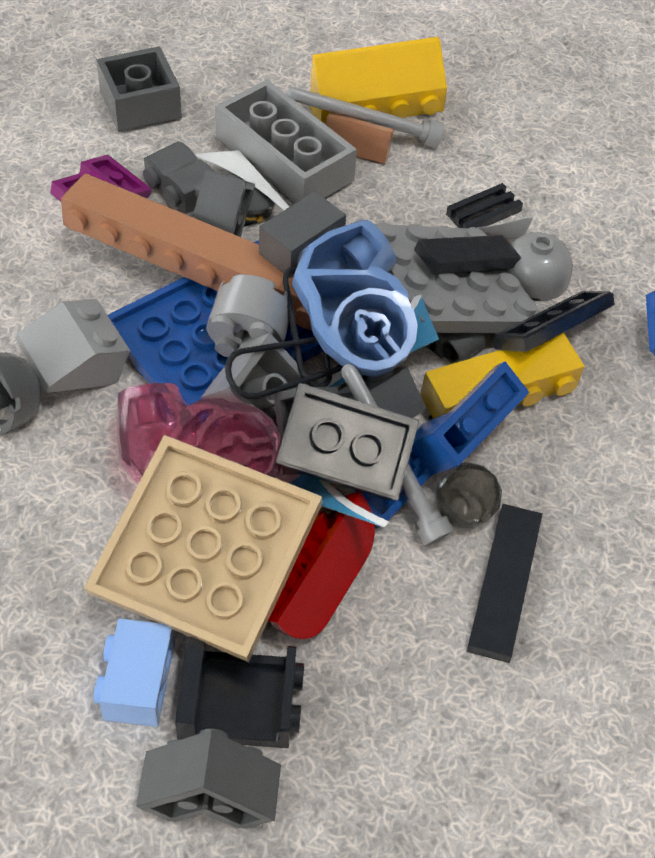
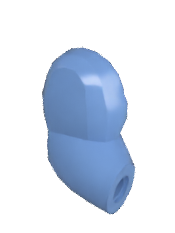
(353, 300)

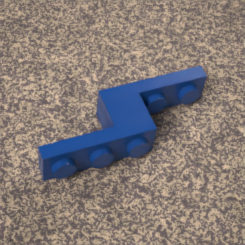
(455, 435)

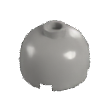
(543, 265)

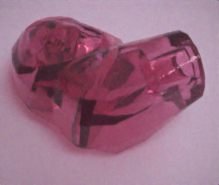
(211, 424)

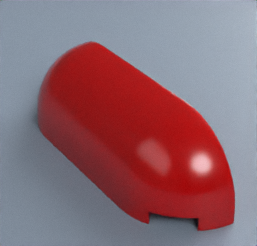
(323, 571)

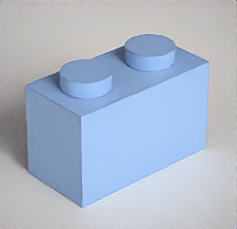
(135, 672)

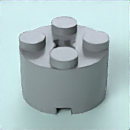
(246, 311)

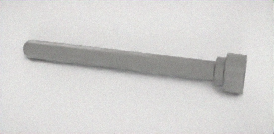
(428, 131)
(431, 523)

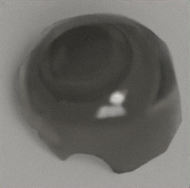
(471, 487)

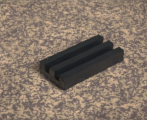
(481, 204)

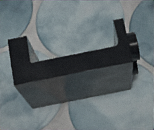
(239, 696)

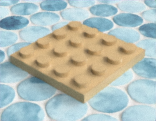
(205, 547)

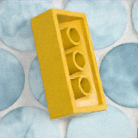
(388, 78)

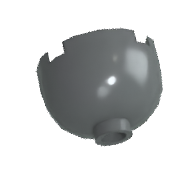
(18, 390)

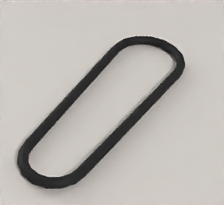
(240, 392)

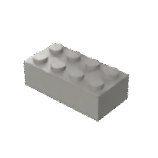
(285, 142)

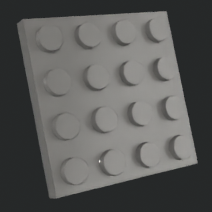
(457, 300)

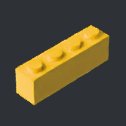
(543, 371)

